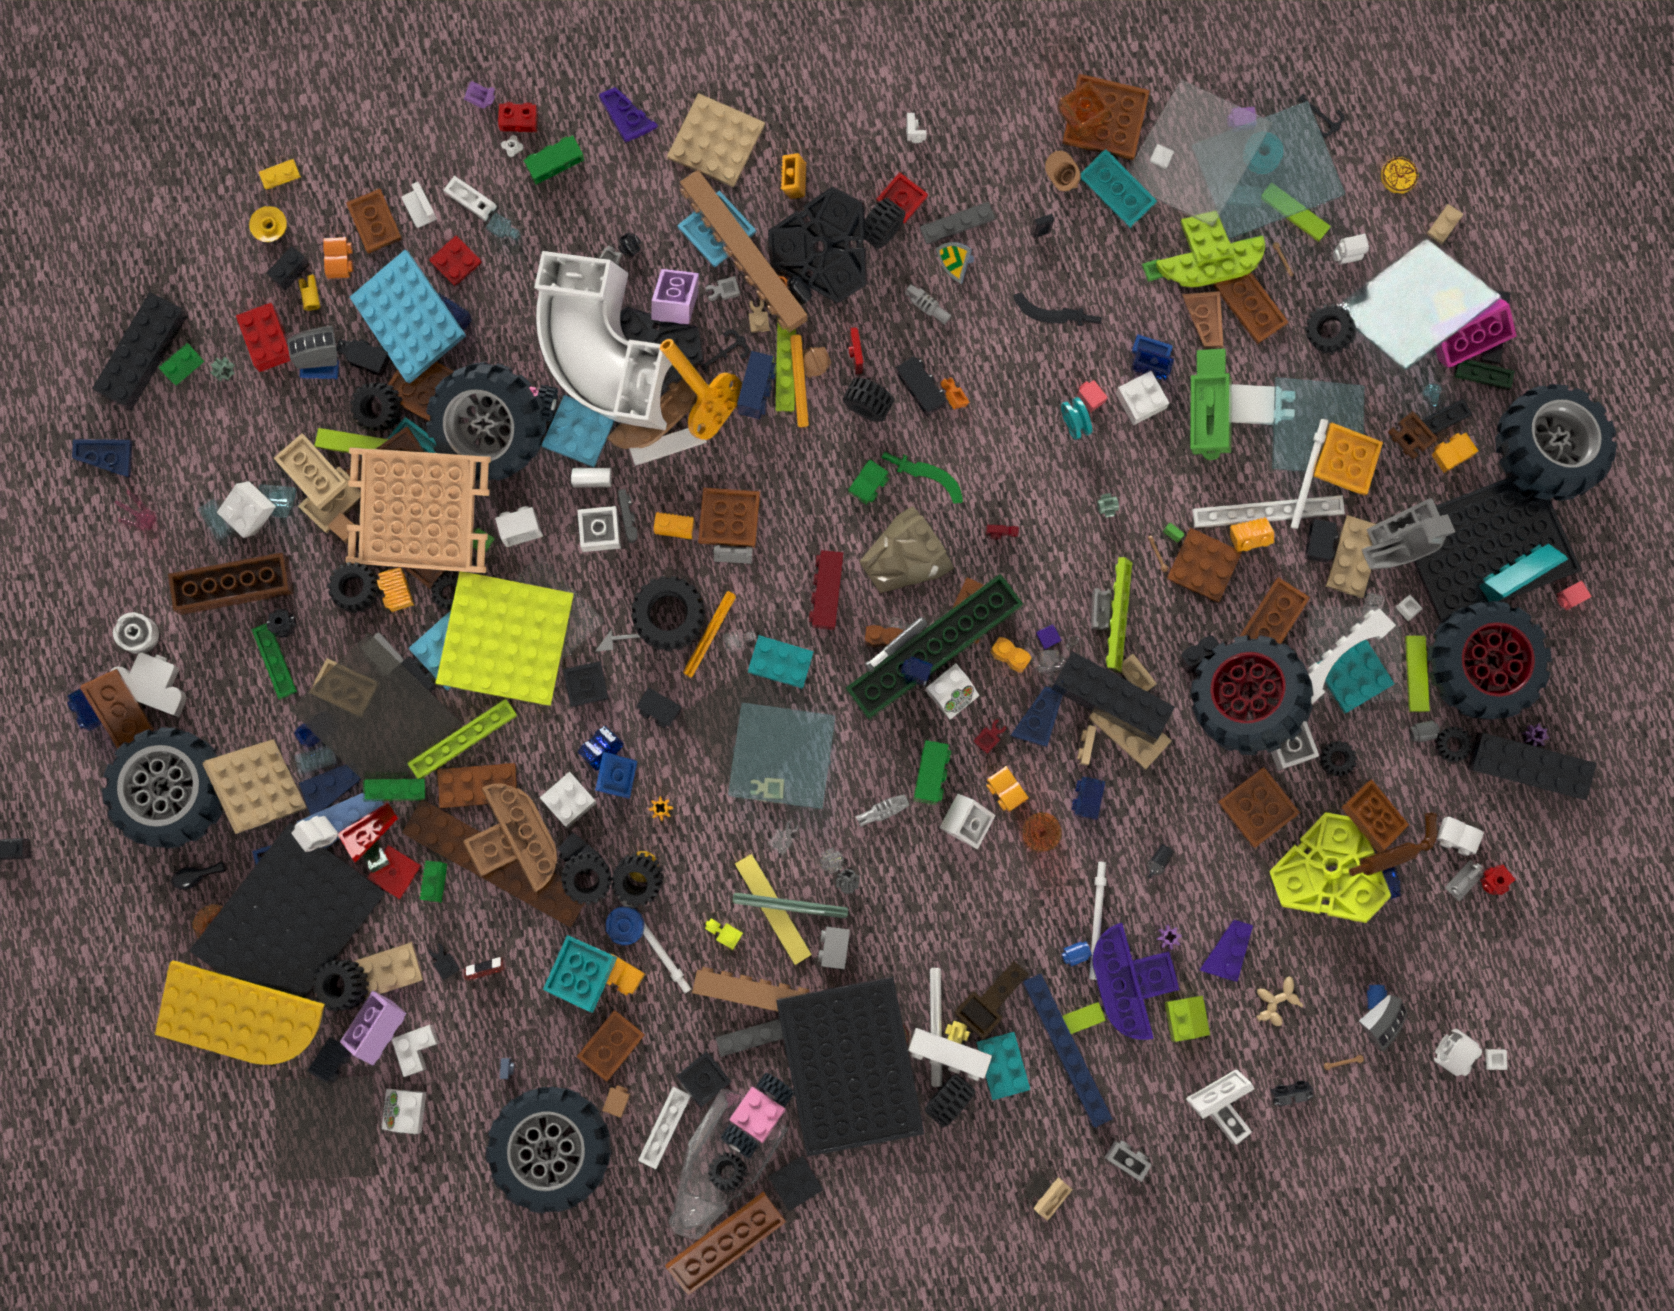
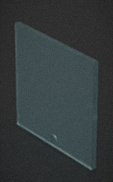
(1298, 412)
(781, 755)

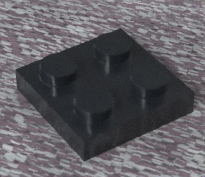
(585, 684)
(703, 1079)
(795, 1183)

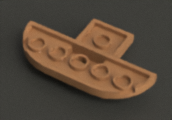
(673, 406)
(517, 836)

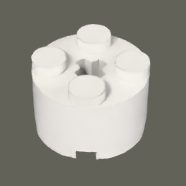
(126, 629)
(1457, 1053)

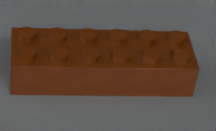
(230, 583)

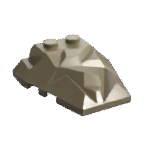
(906, 554)

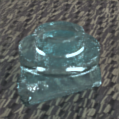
(1433, 392)

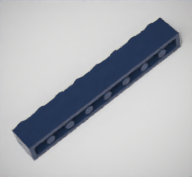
(1066, 1050)

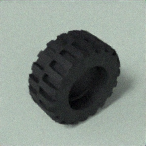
(663, 588)

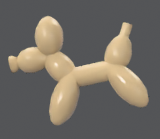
(1270, 1013)

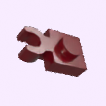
(997, 531)
(988, 738)

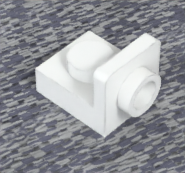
(913, 134)

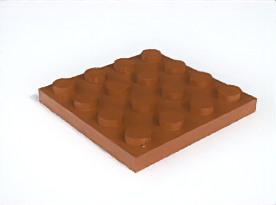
(1122, 129)

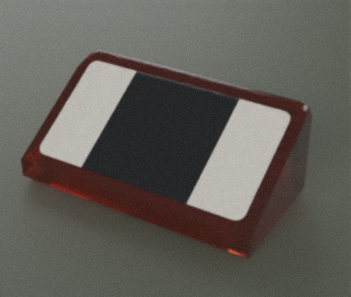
(484, 969)

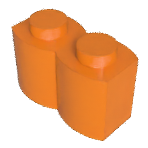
(337, 257)

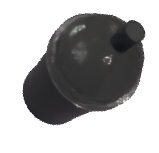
(1159, 861)

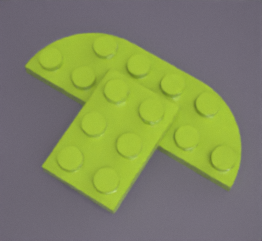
(1212, 256)

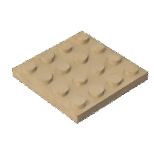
(716, 140)
(254, 786)

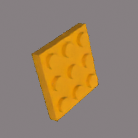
(1348, 459)

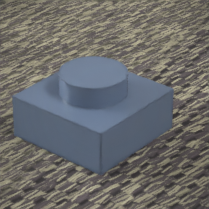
(507, 1068)

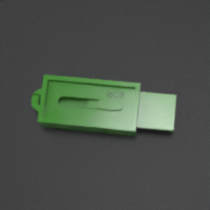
(1211, 405)

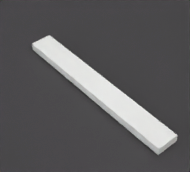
(1271, 510)

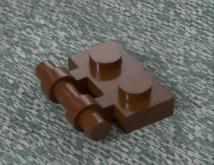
(1418, 433)

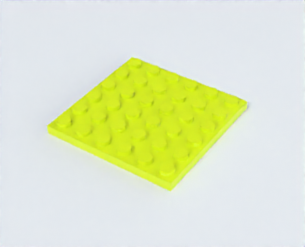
(504, 638)

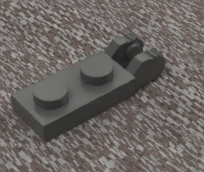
(627, 516)

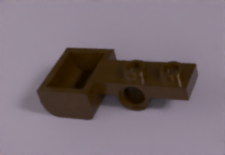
(980, 1012)

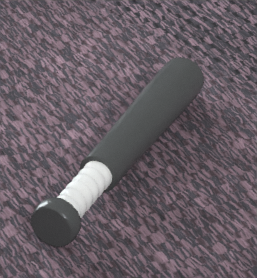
(911, 631)

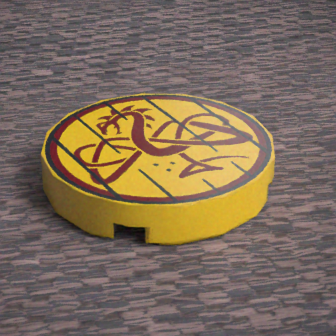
(1399, 175)

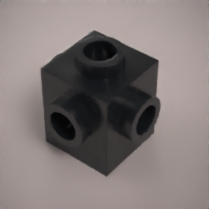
(287, 625)

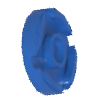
(625, 925)

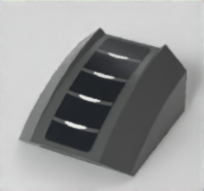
(313, 348)
(1384, 1021)

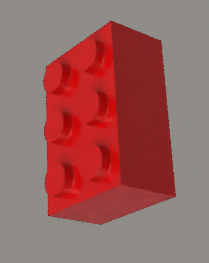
(264, 336)

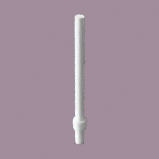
(1319, 439)
(1100, 882)
(676, 974)

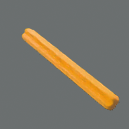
(799, 381)
(709, 634)

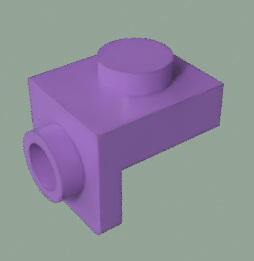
(479, 95)

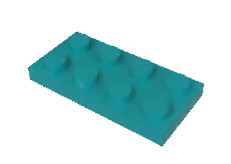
(1118, 188)

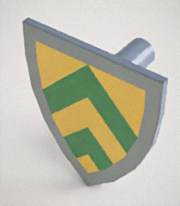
(955, 259)

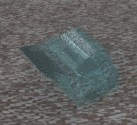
(281, 497)

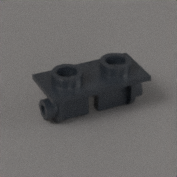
(1300, 1090)

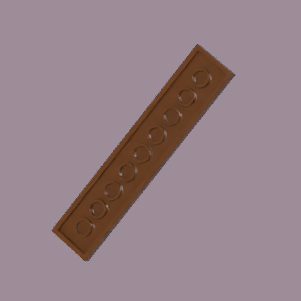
(446, 836)

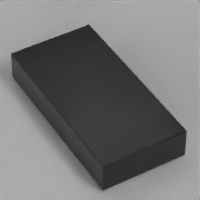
(1042, 226)

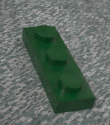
(1485, 374)

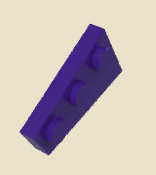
(625, 116)
(1229, 952)

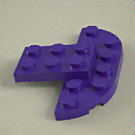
(1128, 982)

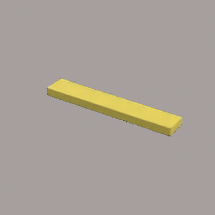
(778, 918)

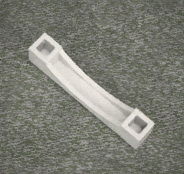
(1375, 625)

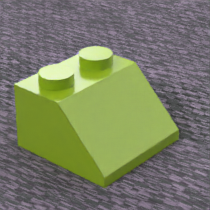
(1187, 1018)

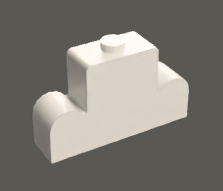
(152, 683)

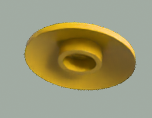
(263, 217)

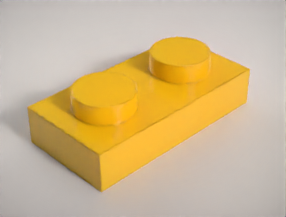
(279, 174)

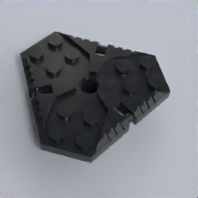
(834, 221)
(640, 327)

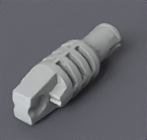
(927, 304)
(883, 810)

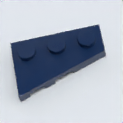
(105, 454)
(1039, 719)
(328, 787)

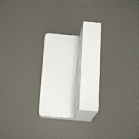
(418, 206)

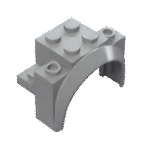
(1416, 534)

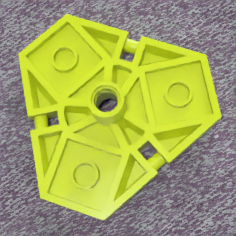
(1305, 882)

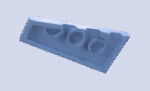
(347, 812)

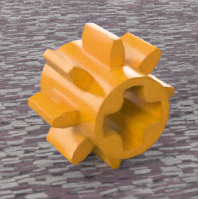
(666, 807)

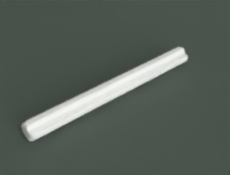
(936, 1023)

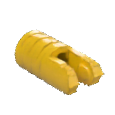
(309, 294)

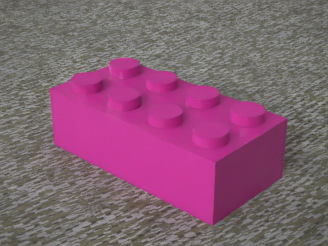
(1480, 334)

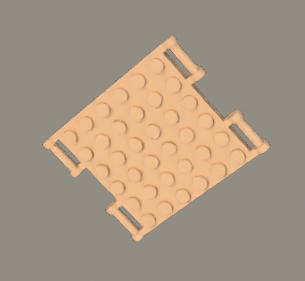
(417, 510)

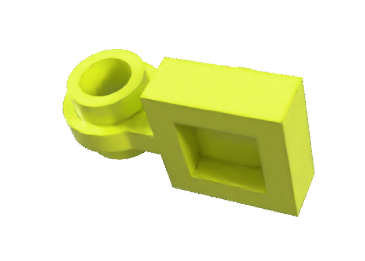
(728, 935)

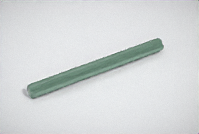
(790, 905)

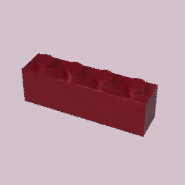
(827, 589)

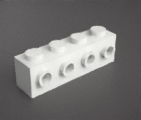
(949, 1053)

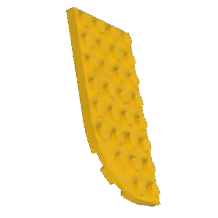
(235, 1016)

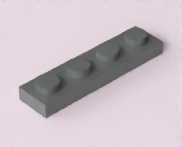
(957, 223)
(749, 1037)

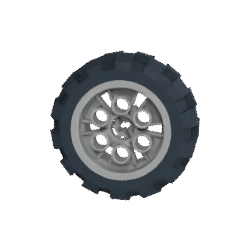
(166, 827)

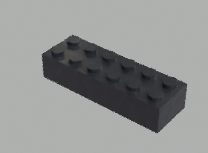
(140, 351)
(1113, 698)
(1531, 766)

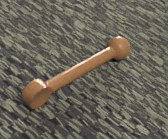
(1276, 245)
(1164, 568)
(1359, 1058)

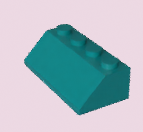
(1524, 571)

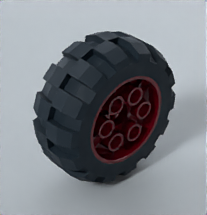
(1462, 684)
(1270, 724)

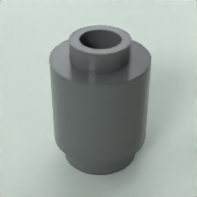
(1424, 731)

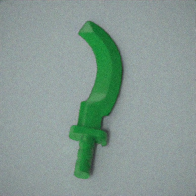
(928, 471)

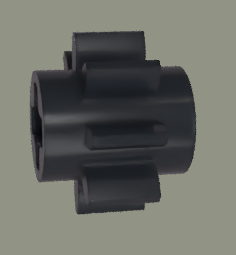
(629, 244)

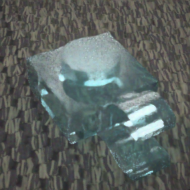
(501, 226)

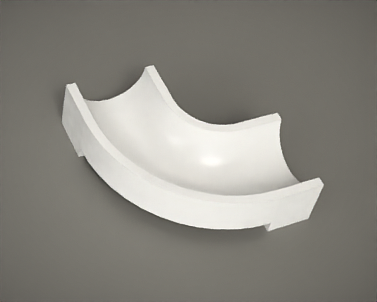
(585, 341)

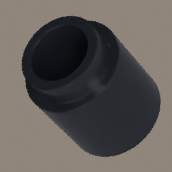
(799, 289)

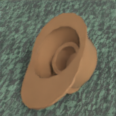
(1062, 171)
(815, 361)

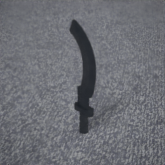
(1053, 316)

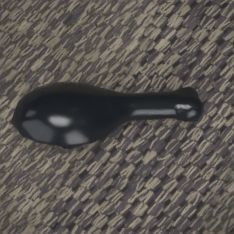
(190, 876)

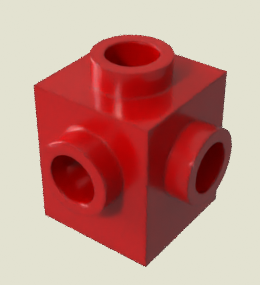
(1497, 880)

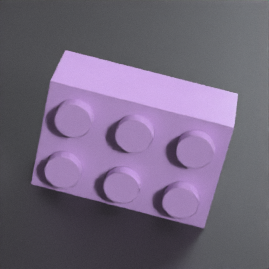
(675, 296)
(373, 1028)

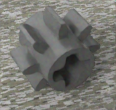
(847, 881)

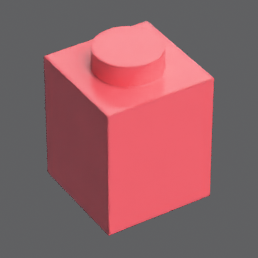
(1091, 395)
(1573, 595)

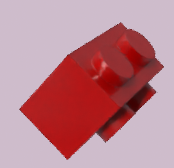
(518, 117)

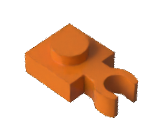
(954, 395)

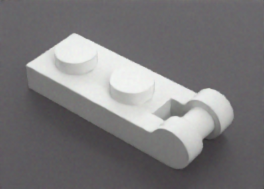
(469, 198)

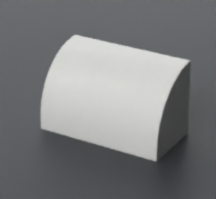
(591, 477)

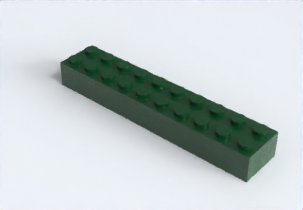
(936, 645)

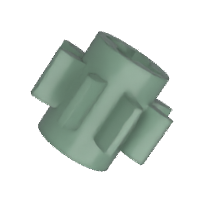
(222, 369)
(1108, 505)

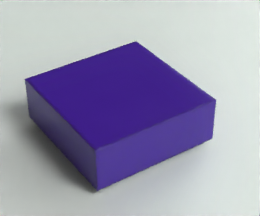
(1048, 636)

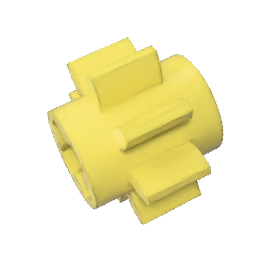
(957, 1032)

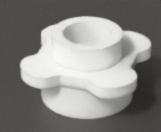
(511, 151)

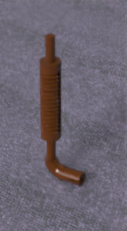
(1401, 853)

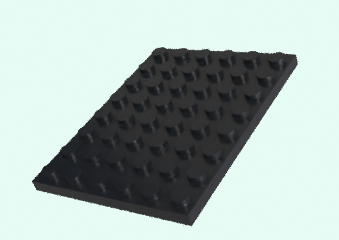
(1491, 531)
(288, 917)
(850, 1066)

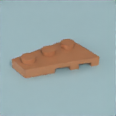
(1206, 316)

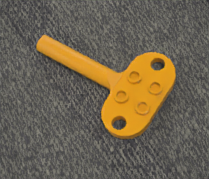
(713, 402)

